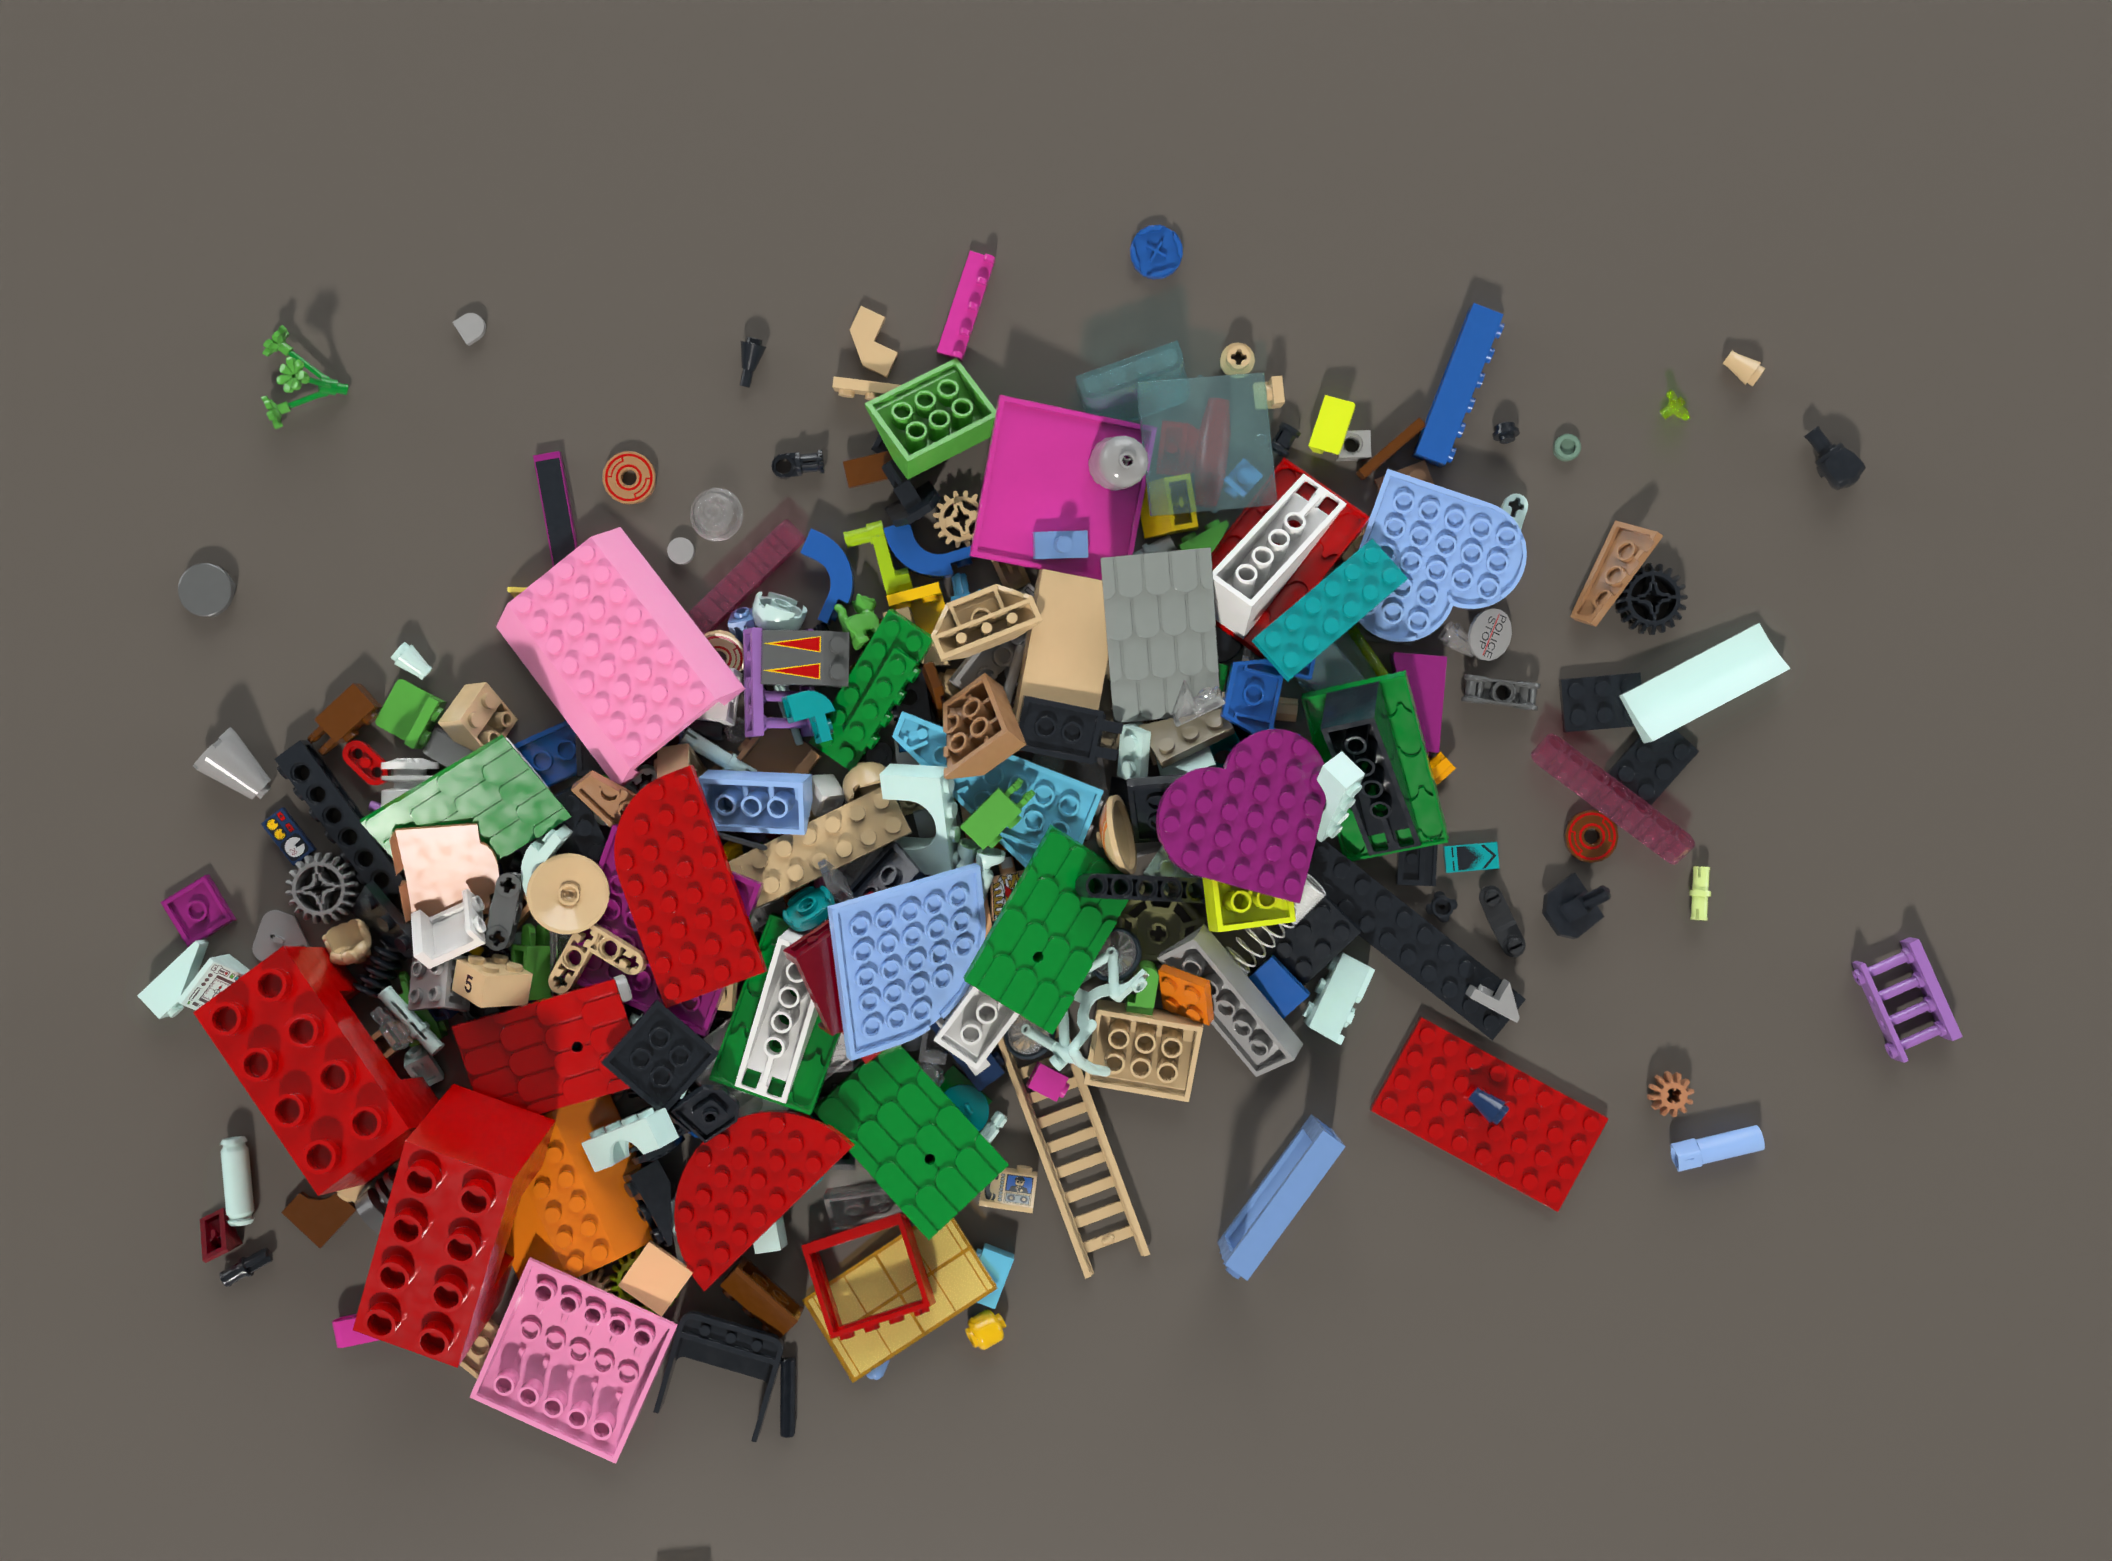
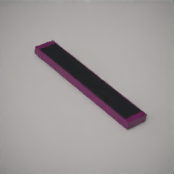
(555, 505)

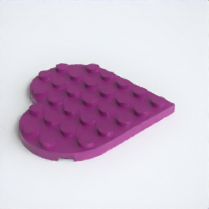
(1249, 819)

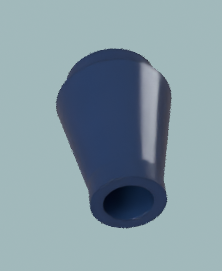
(1488, 1105)

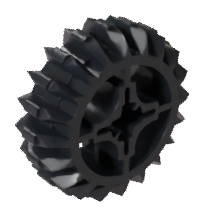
(1651, 609)

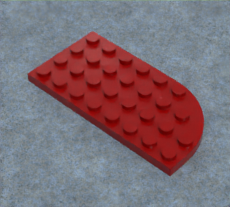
(683, 891)

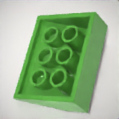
(932, 418)

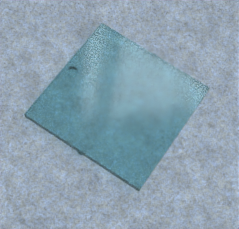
(1207, 443)

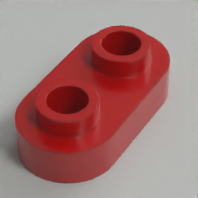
(367, 763)

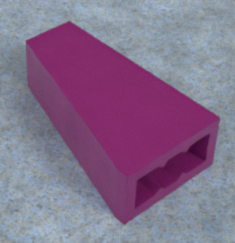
(1427, 685)

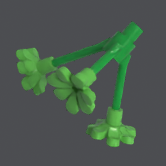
(294, 376)

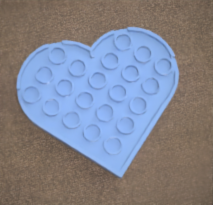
(1449, 550)

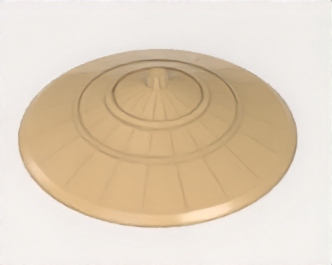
(567, 893)

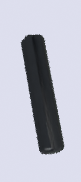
(787, 1397)

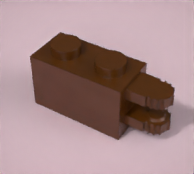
(345, 717)

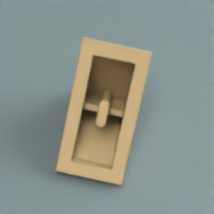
(1011, 575)

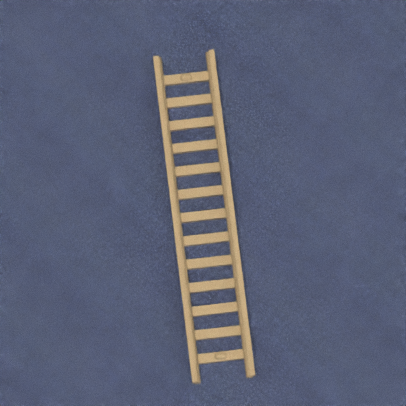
(1054, 1174)

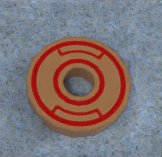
(614, 473)

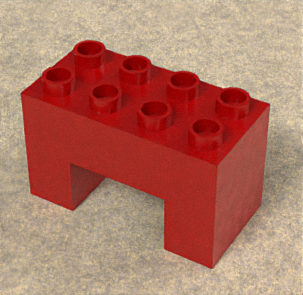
(315, 1068)
(448, 1224)

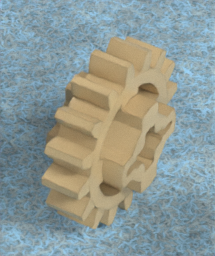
(949, 522)

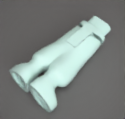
(969, 851)

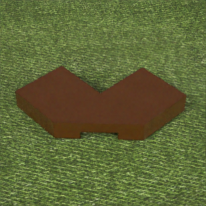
(936, 690)

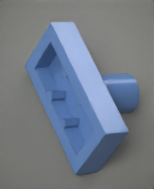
(1060, 544)

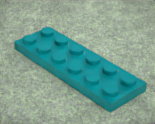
(1329, 610)

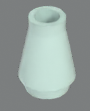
(410, 660)

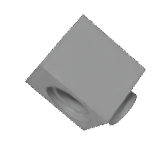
(1363, 441)

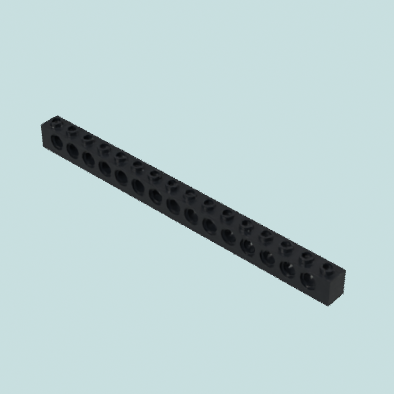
(320, 775)

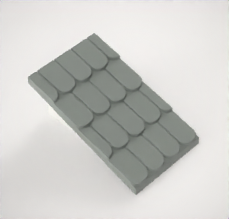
(1158, 630)

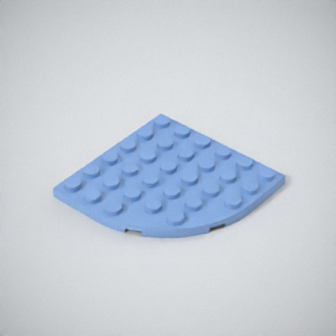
(905, 956)

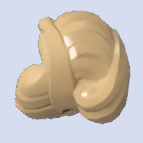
(348, 942)

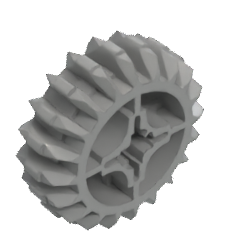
(324, 898)

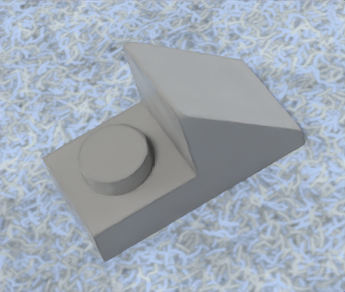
(1502, 1002)

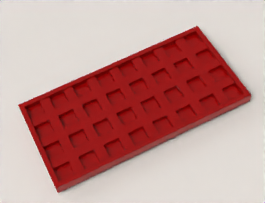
(1533, 1147)

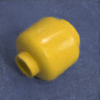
(985, 1329)

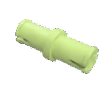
(1700, 893)

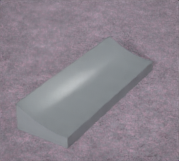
(1239, 1007)

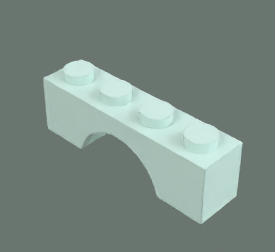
(1340, 782)
(647, 1132)

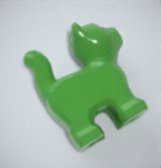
(861, 624)

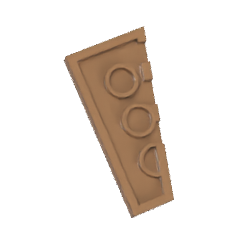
(1616, 565)

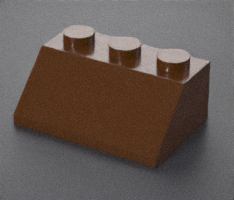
(761, 1298)

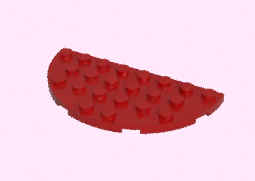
(747, 1183)

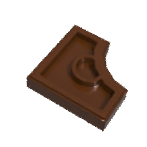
(319, 1217)

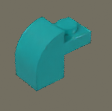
(812, 706)

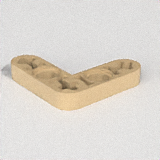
(595, 946)

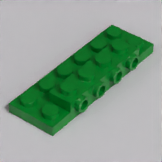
(875, 688)

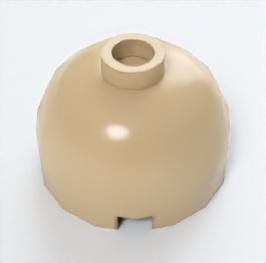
(862, 780)

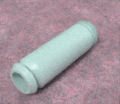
(237, 1181)

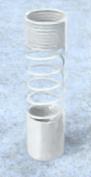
(1312, 894)

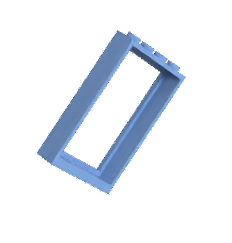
(1279, 1197)

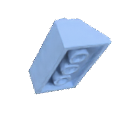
(758, 801)

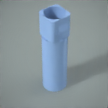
(1696, 1152)

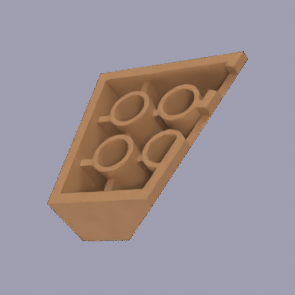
(979, 729)

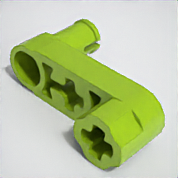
(893, 580)

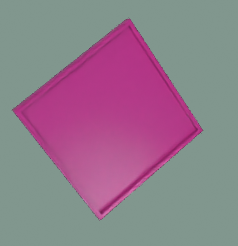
(1043, 483)

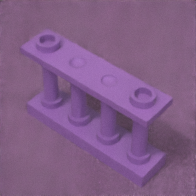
(756, 696)
(1933, 1000)

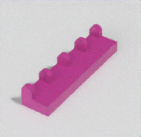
(966, 305)

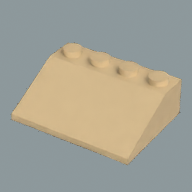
(1144, 1052)

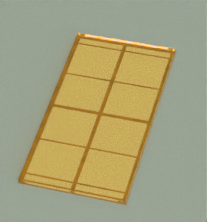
(888, 1281)

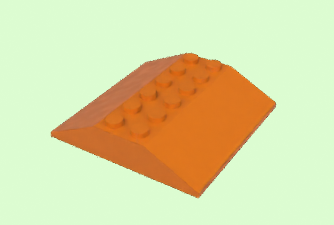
(568, 1210)

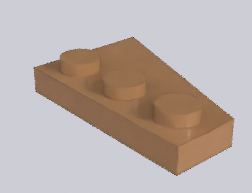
(603, 796)

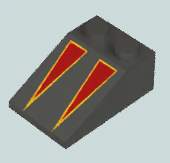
(805, 658)

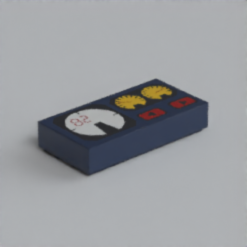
(288, 836)

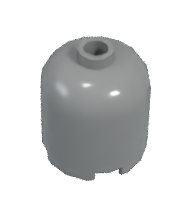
(1107, 464)

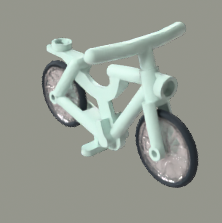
(1113, 964)

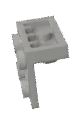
(433, 987)

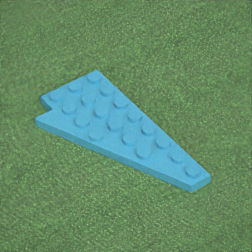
(1057, 801)

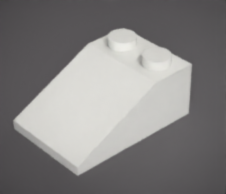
(975, 1027)

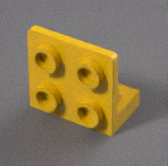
(925, 602)

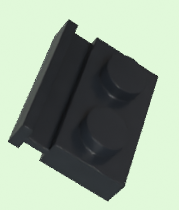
(1417, 866)

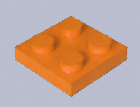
(1186, 994)

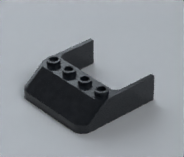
(727, 1347)

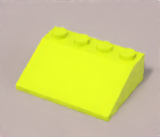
(1238, 908)

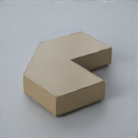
(864, 334)

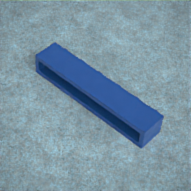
(1458, 385)

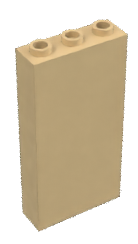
(1068, 649)

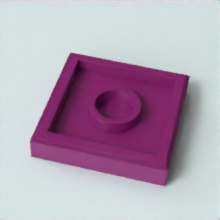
(198, 910)

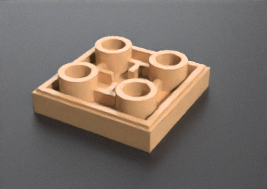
(655, 1278)

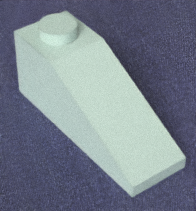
(165, 989)

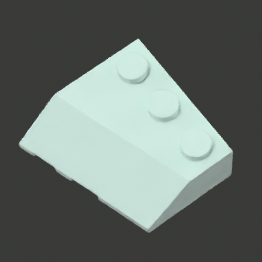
(1337, 995)

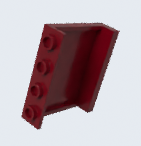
(816, 966)

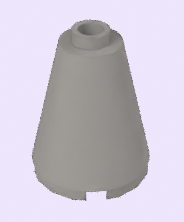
(234, 766)

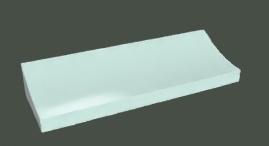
(1703, 683)

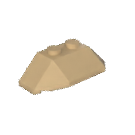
(983, 621)

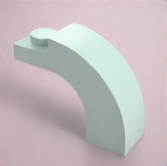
(541, 850)

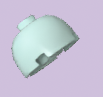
(777, 612)

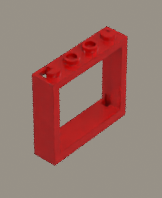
(824, 1291)

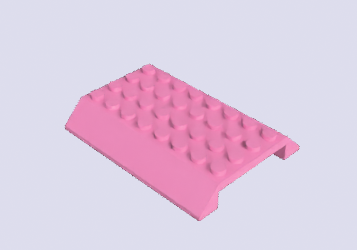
(616, 652)

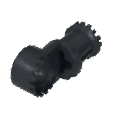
(799, 464)

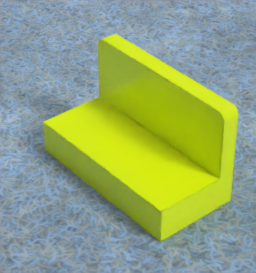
(1331, 425)

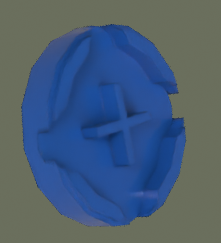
(1156, 252)

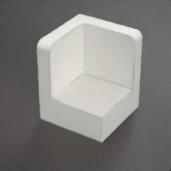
(826, 794)

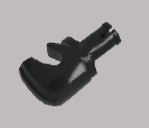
(1835, 462)

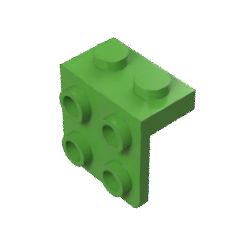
(410, 714)

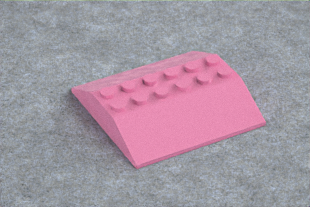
(573, 1360)

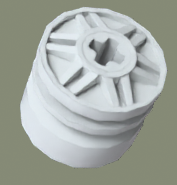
(406, 775)

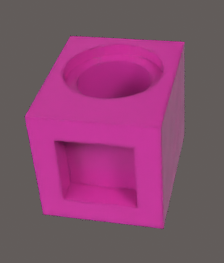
(1048, 1082)

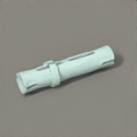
(714, 752)
(409, 1018)

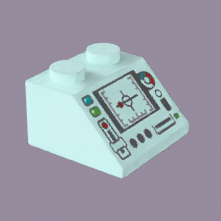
(211, 980)

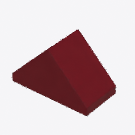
(217, 1235)

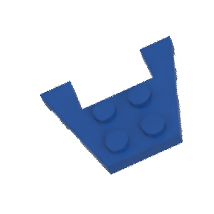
(1254, 694)

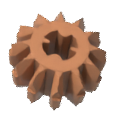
(1679, 1092)

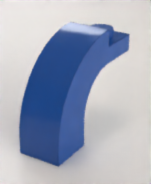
(833, 558)
(927, 564)

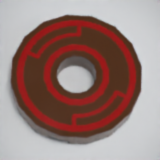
(1605, 842)

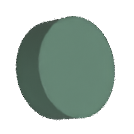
(1566, 447)

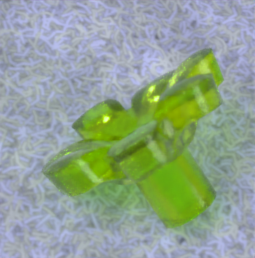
(1675, 407)

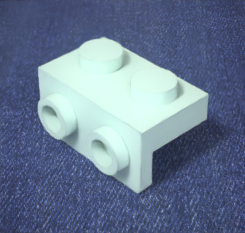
(1133, 751)

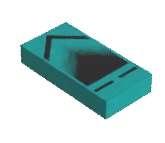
(1471, 857)

